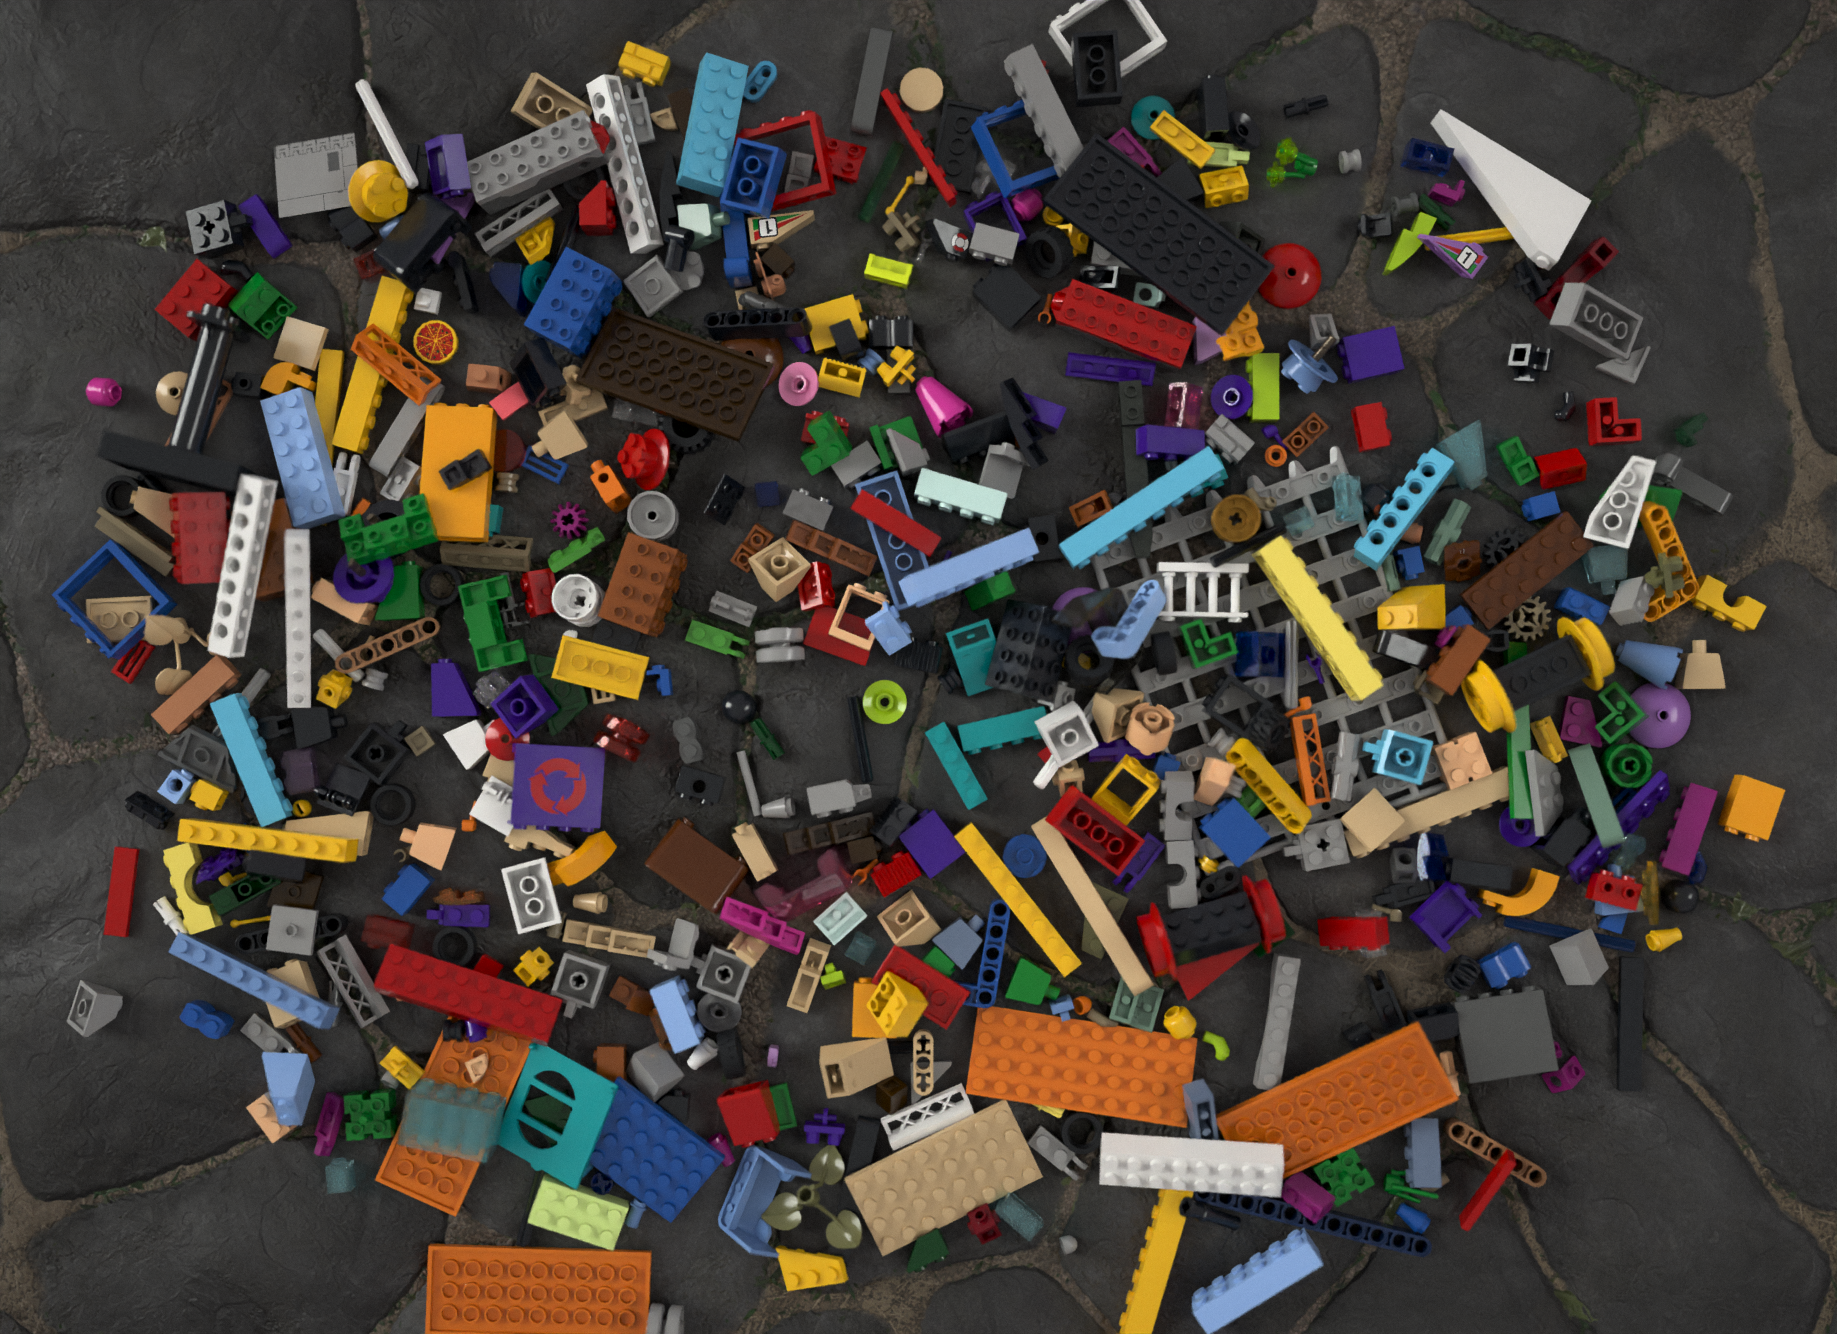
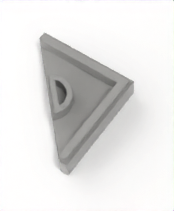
(1626, 369)
(939, 1068)

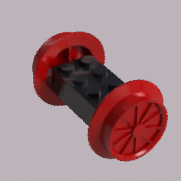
(1211, 928)

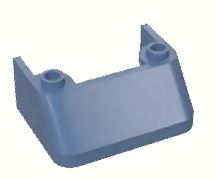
(751, 1196)

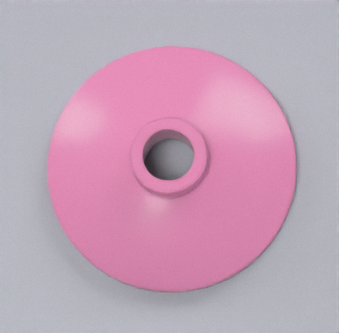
(791, 380)

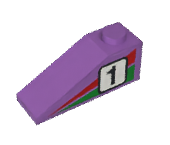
(1460, 256)

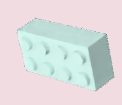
(960, 496)

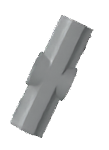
(1344, 766)

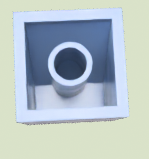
(289, 1085)

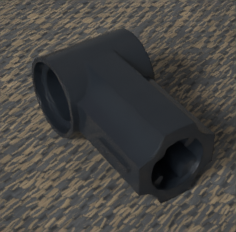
(679, 241)

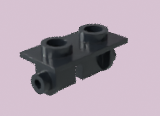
(141, 804)

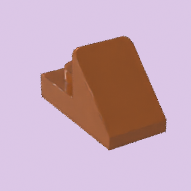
(1091, 508)
(633, 996)

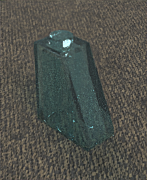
(1467, 451)

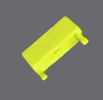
(888, 271)

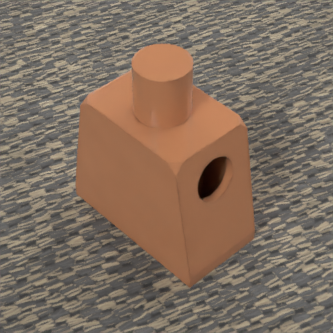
(487, 379)

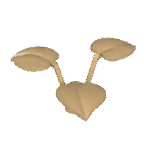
(160, 631)

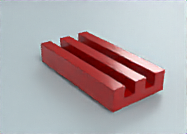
(116, 669)

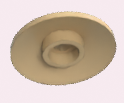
(165, 388)

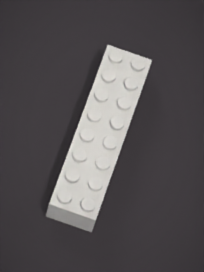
(1191, 1164)

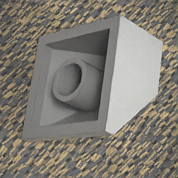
(907, 453)
(93, 1007)

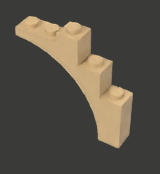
(522, 838)

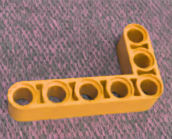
(1661, 543)

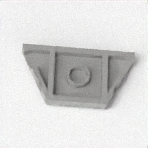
(1544, 790)

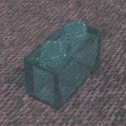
(1019, 1216)

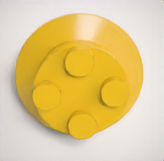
(377, 191)

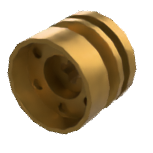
(1246, 512)

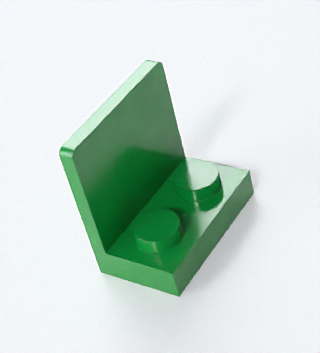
(903, 426)

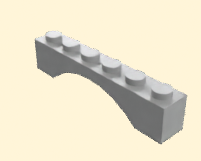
(1281, 1000)

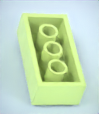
(578, 1212)

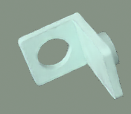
(1157, 295)

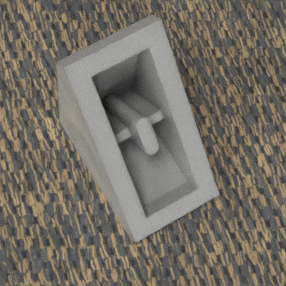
(1320, 328)

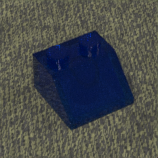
(507, 280)
(1260, 654)

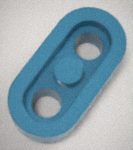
(758, 82)

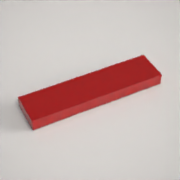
(121, 891)
(1487, 1190)

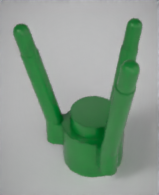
(1395, 1185)

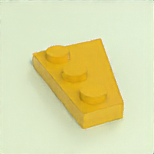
(810, 1270)

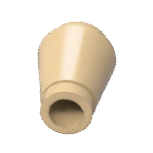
(591, 902)

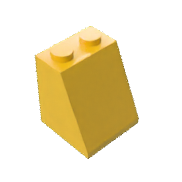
(1414, 609)

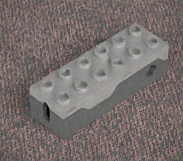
(538, 162)

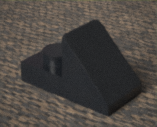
(1101, 277)

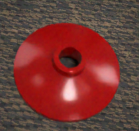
(495, 743)

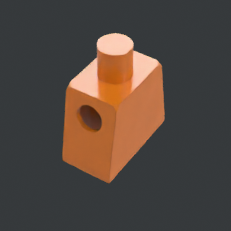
(610, 487)

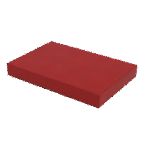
(818, 636)

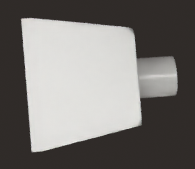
(469, 742)

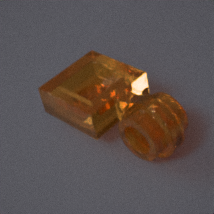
(660, 1030)

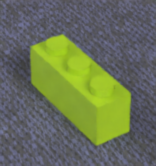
(1264, 380)

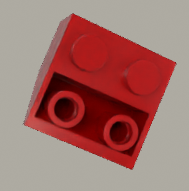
(596, 211)

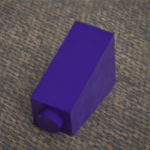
(1048, 413)
(451, 691)

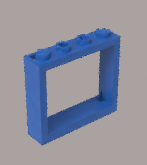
(1007, 186)
(87, 572)

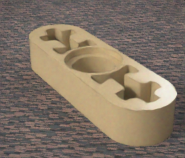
(917, 1046)

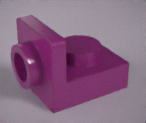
(1444, 194)

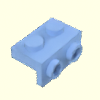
(889, 629)

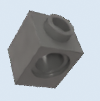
(1403, 865)

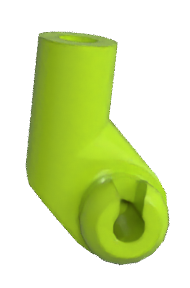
(1219, 1043)

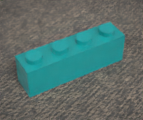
(1000, 729)
(956, 765)

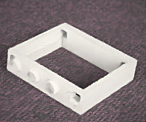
(1079, 10)

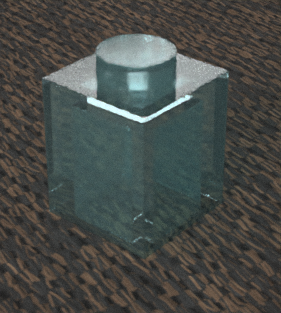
(340, 1175)

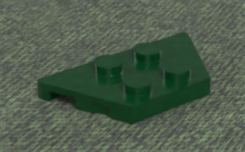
(568, 697)

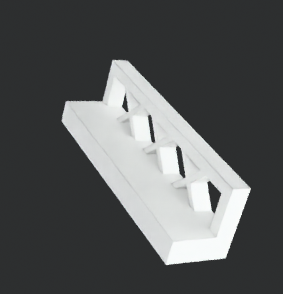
(928, 1123)

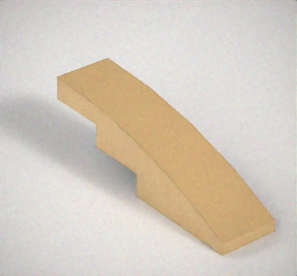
(608, 938)

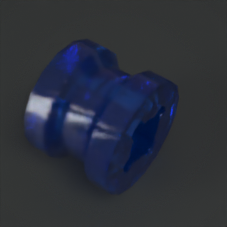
(600, 1185)

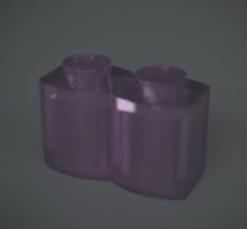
(300, 771)

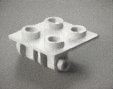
(494, 805)

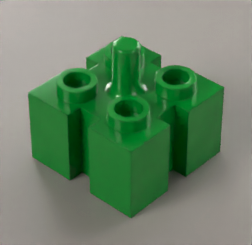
(370, 1114)
(1343, 1175)

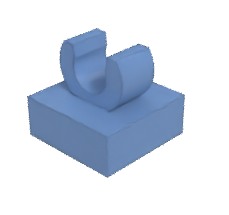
(1062, 1006)

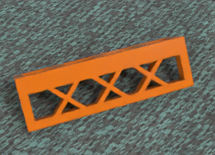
(391, 366)
(1303, 760)

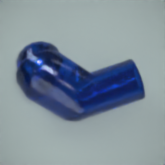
(1700, 869)

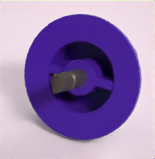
(363, 582)

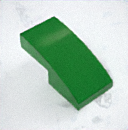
(1516, 460)

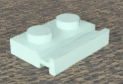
(840, 918)

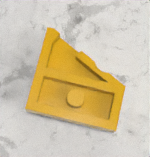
(537, 240)

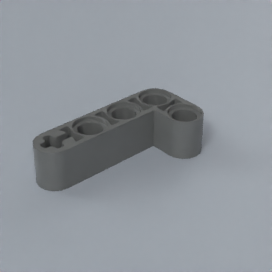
(1695, 489)

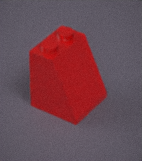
(749, 1113)

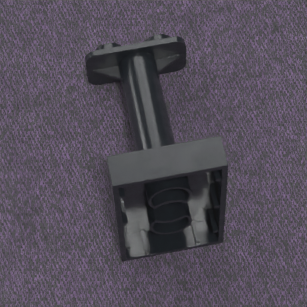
(184, 457)

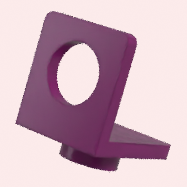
(1444, 635)
(1569, 1075)

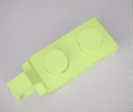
(1226, 156)

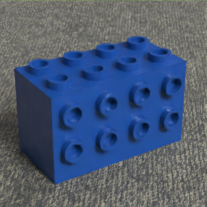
(574, 303)

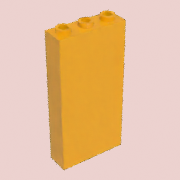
(449, 436)

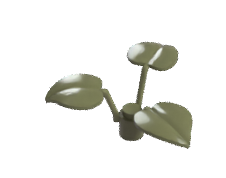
(784, 1211)

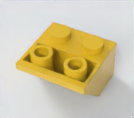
(896, 1005)

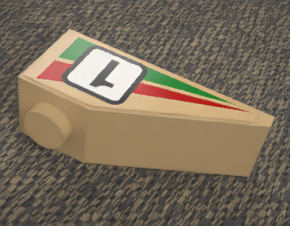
(777, 228)

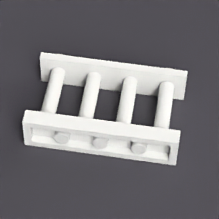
(1191, 571)

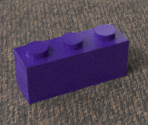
(1168, 442)

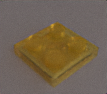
(1651, 892)

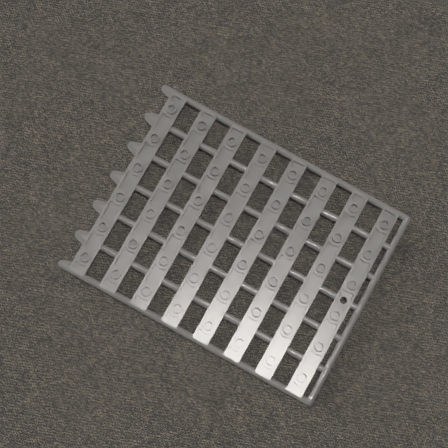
(1336, 707)

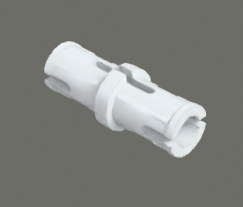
(170, 916)

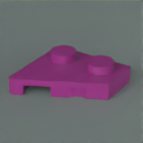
(1579, 722)

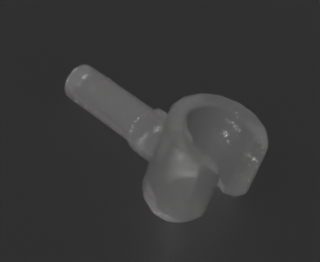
(925, 243)

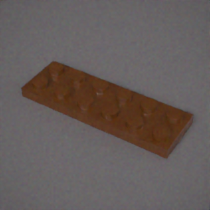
(1526, 570)

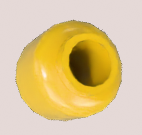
(1179, 1022)

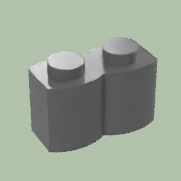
(687, 734)

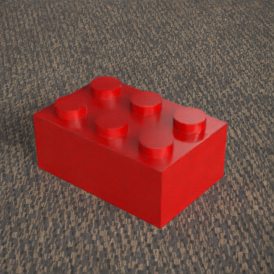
(196, 287)

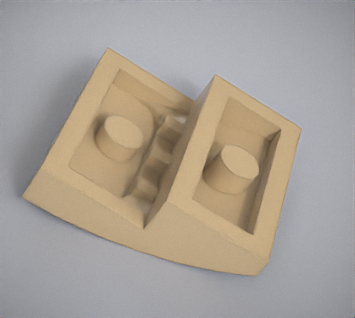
(1372, 820)

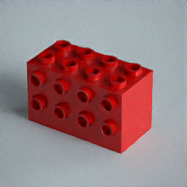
(199, 535)

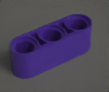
(265, 226)

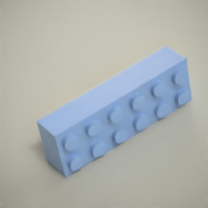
(302, 458)
(969, 568)
(1256, 1280)

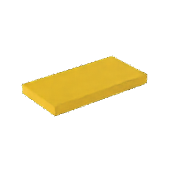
(600, 667)

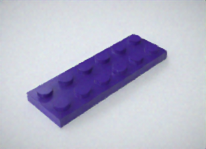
(1639, 807)

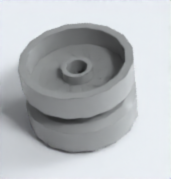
(666, 516)
(779, 643)
(659, 1324)

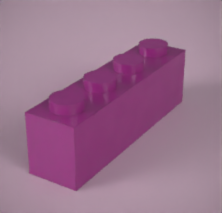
(1689, 829)

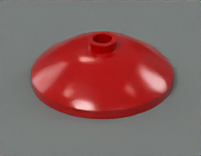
(1286, 290)

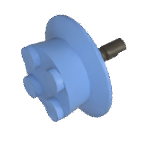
(1308, 366)

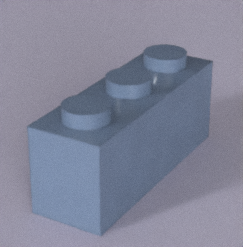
(1200, 1111)
(1423, 1153)

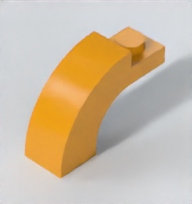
(583, 861)

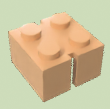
(1461, 760)

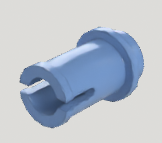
(635, 1213)

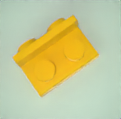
(1224, 186)

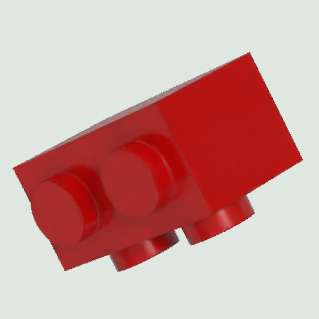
(1614, 891)

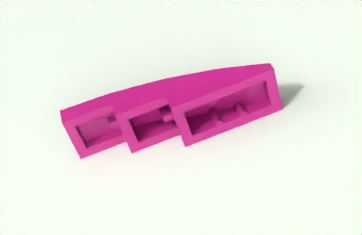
(761, 926)

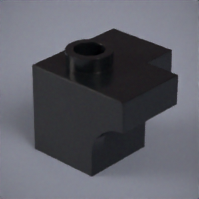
(1529, 361)

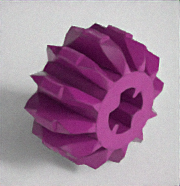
(570, 528)

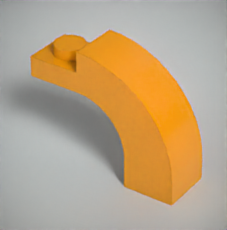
(1531, 898)

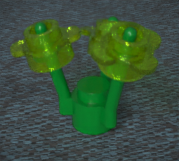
(1287, 153)

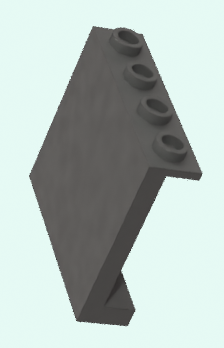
(1505, 1035)

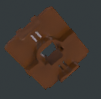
(1467, 551)

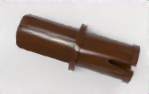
(304, 1042)

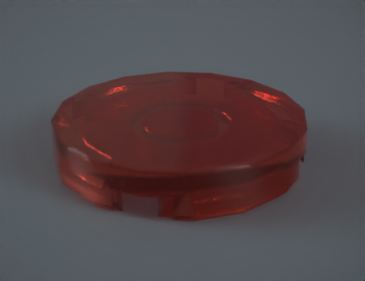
(508, 451)

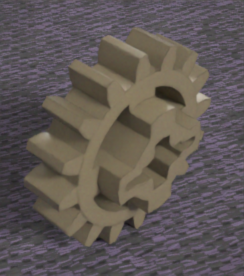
(1532, 620)

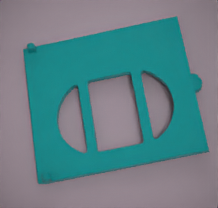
(589, 1111)

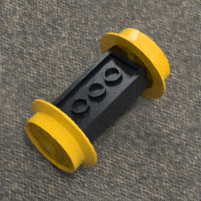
(1574, 656)

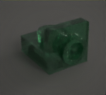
(1688, 428)

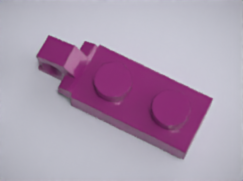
(329, 1123)

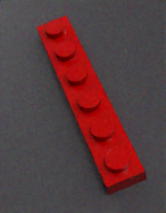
(924, 154)

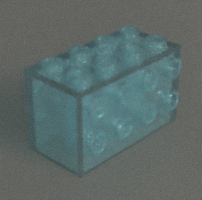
(452, 1120)

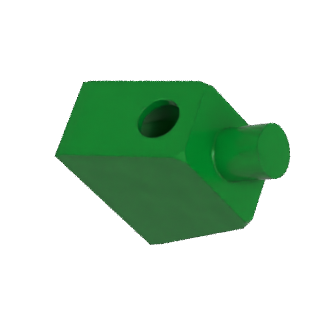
(1030, 983)

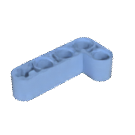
(1134, 625)

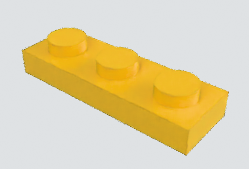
(1182, 139)

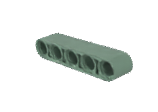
(1596, 796)

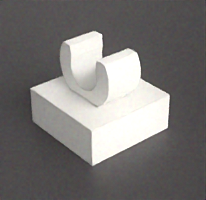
(428, 301)

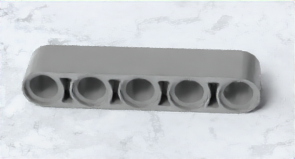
(403, 432)

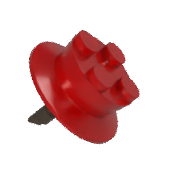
(646, 458)

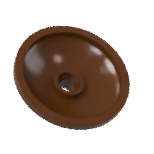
(765, 348)

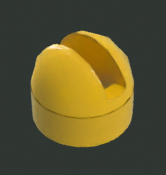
(305, 807)

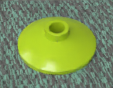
(872, 702)

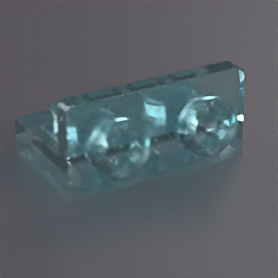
(1347, 497)

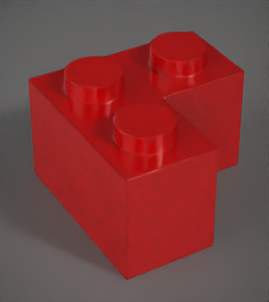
(1606, 428)

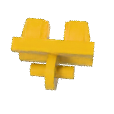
(891, 374)
(402, 1067)

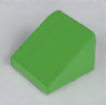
(1251, 802)

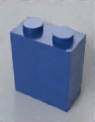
(1233, 831)

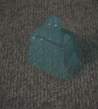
(1606, 566)

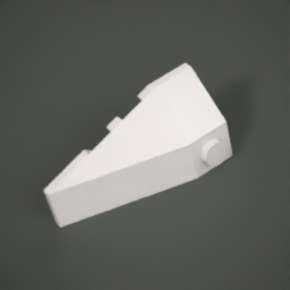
(1619, 509)

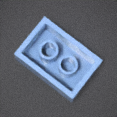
(678, 1013)

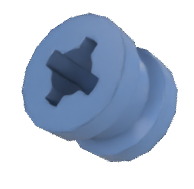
(870, 361)

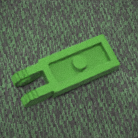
(714, 638)

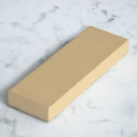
(589, 406)

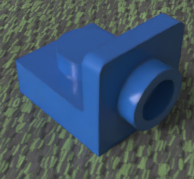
(664, 684)

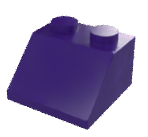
(524, 705)

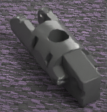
(755, 301)

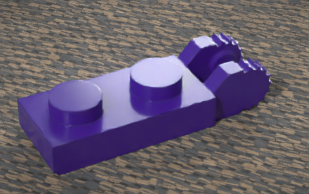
(1141, 861)

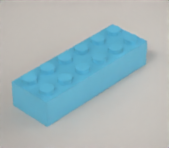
(712, 125)

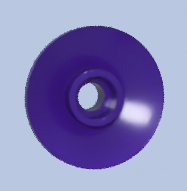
(1224, 391)
(1519, 837)

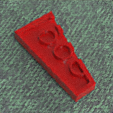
(1199, 974)

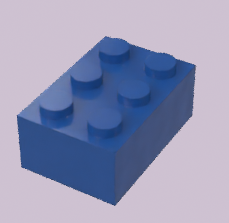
(753, 178)

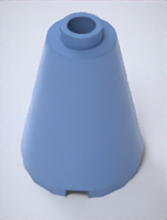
(1649, 660)

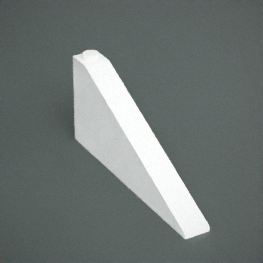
(1527, 200)

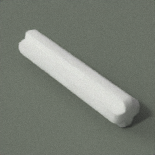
(334, 651)

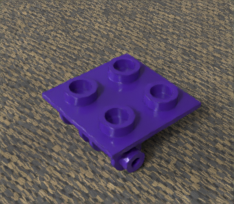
(216, 866)

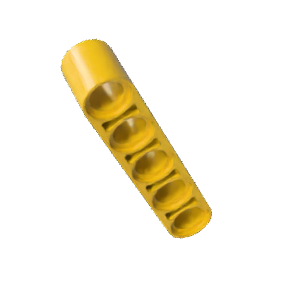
(1269, 785)

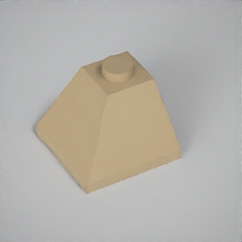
(779, 568)
(1114, 711)
(908, 921)

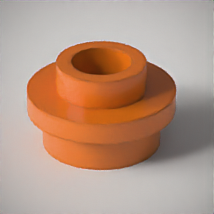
(1281, 452)

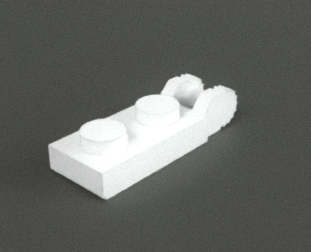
(346, 479)

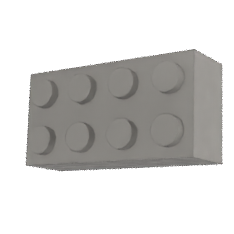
(1596, 320)

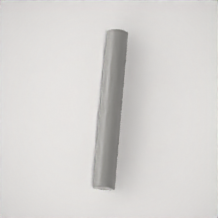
(749, 783)

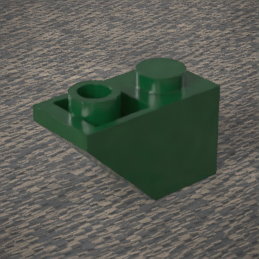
(927, 1249)

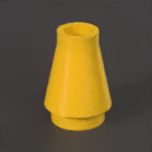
(1660, 939)

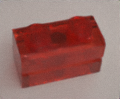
(385, 931)

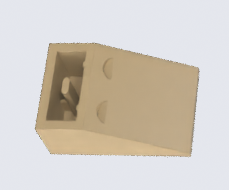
(854, 1066)

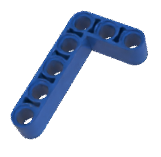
(737, 259)
(989, 963)

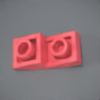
(509, 401)

